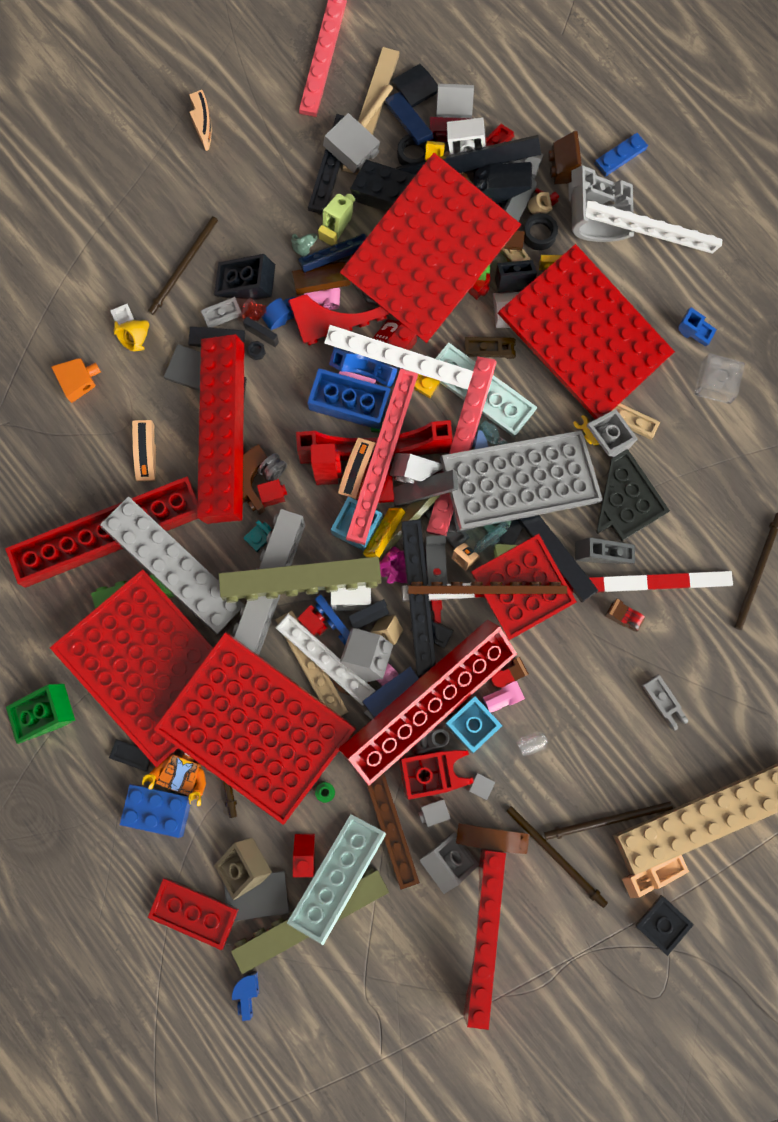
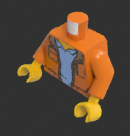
(179, 775)

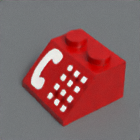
(396, 334)

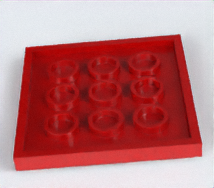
(523, 564)

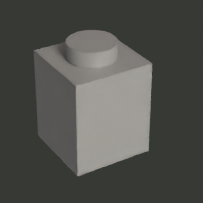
(434, 813)

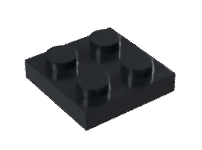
(664, 925)

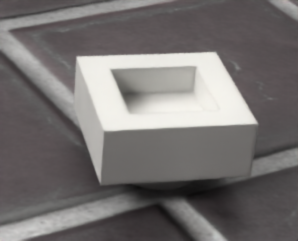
(122, 314)

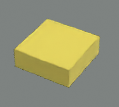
(327, 235)

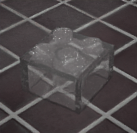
(719, 378)

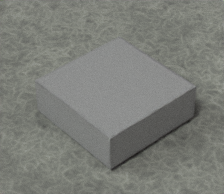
(482, 786)

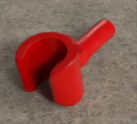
(553, 197)

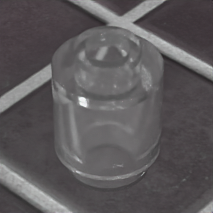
(532, 743)

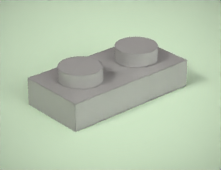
(221, 312)

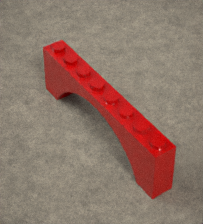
(314, 320)
(429, 439)
(481, 981)

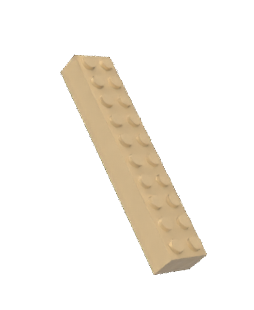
(699, 821)

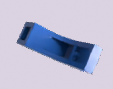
(352, 362)

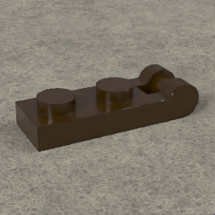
(490, 347)

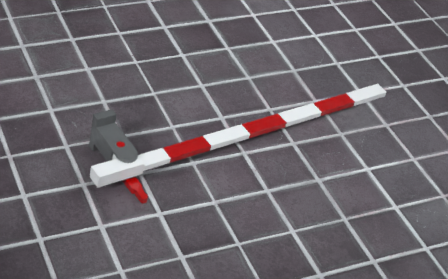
(437, 572)

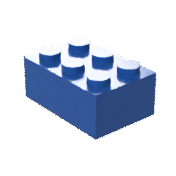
(155, 811)

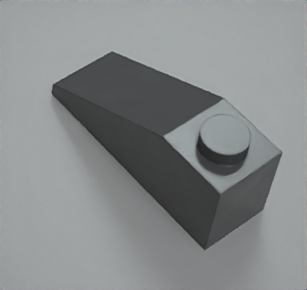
(604, 551)

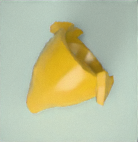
(134, 331)

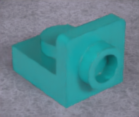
(258, 535)

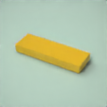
(384, 532)

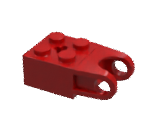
(439, 776)

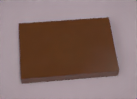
(320, 278)

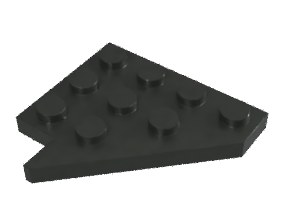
(628, 498)

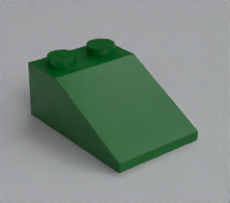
(40, 712)

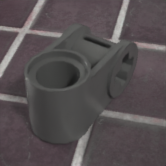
(429, 742)

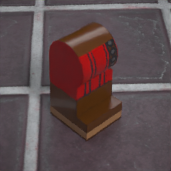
(625, 615)
(509, 675)

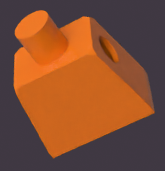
(75, 378)

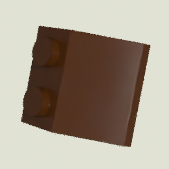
(565, 158)

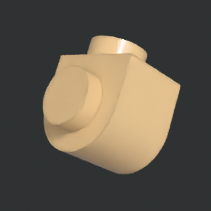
(540, 203)

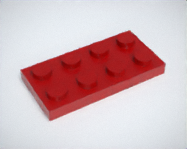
(193, 913)

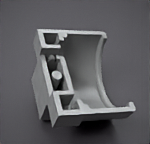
(590, 187)

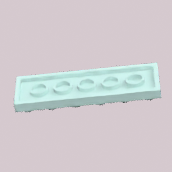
(502, 403)
(336, 879)

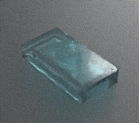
(491, 538)

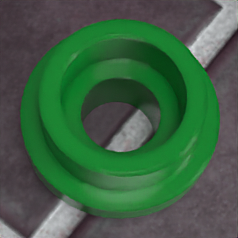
(320, 797)

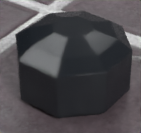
(256, 350)

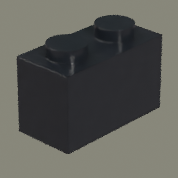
(514, 275)

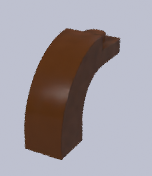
(251, 463)
(492, 839)

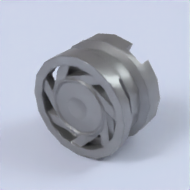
(272, 467)

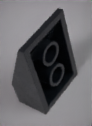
(504, 180)
(245, 278)

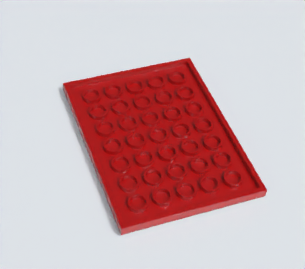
(430, 248)
(586, 332)
(135, 659)
(254, 728)

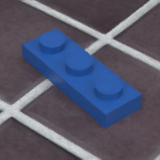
(621, 154)
(333, 621)

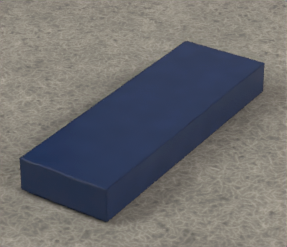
(389, 692)

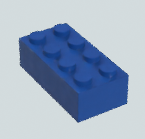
(349, 399)

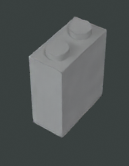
(351, 143)

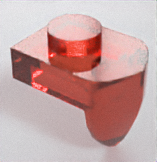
(253, 310)

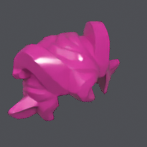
(394, 566)

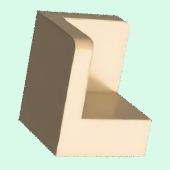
(388, 628)

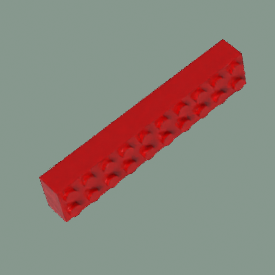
(221, 430)
(86, 540)
(428, 701)

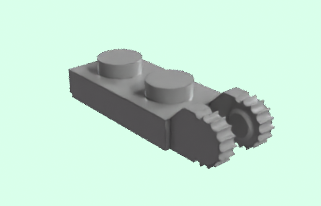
(664, 701)

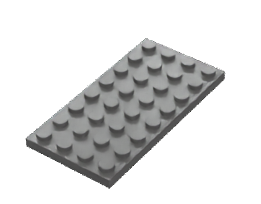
(522, 479)

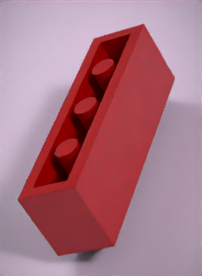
(326, 464)

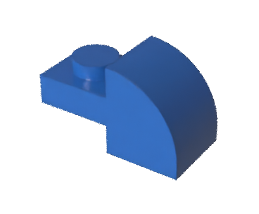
(277, 313)
(695, 326)
(244, 990)

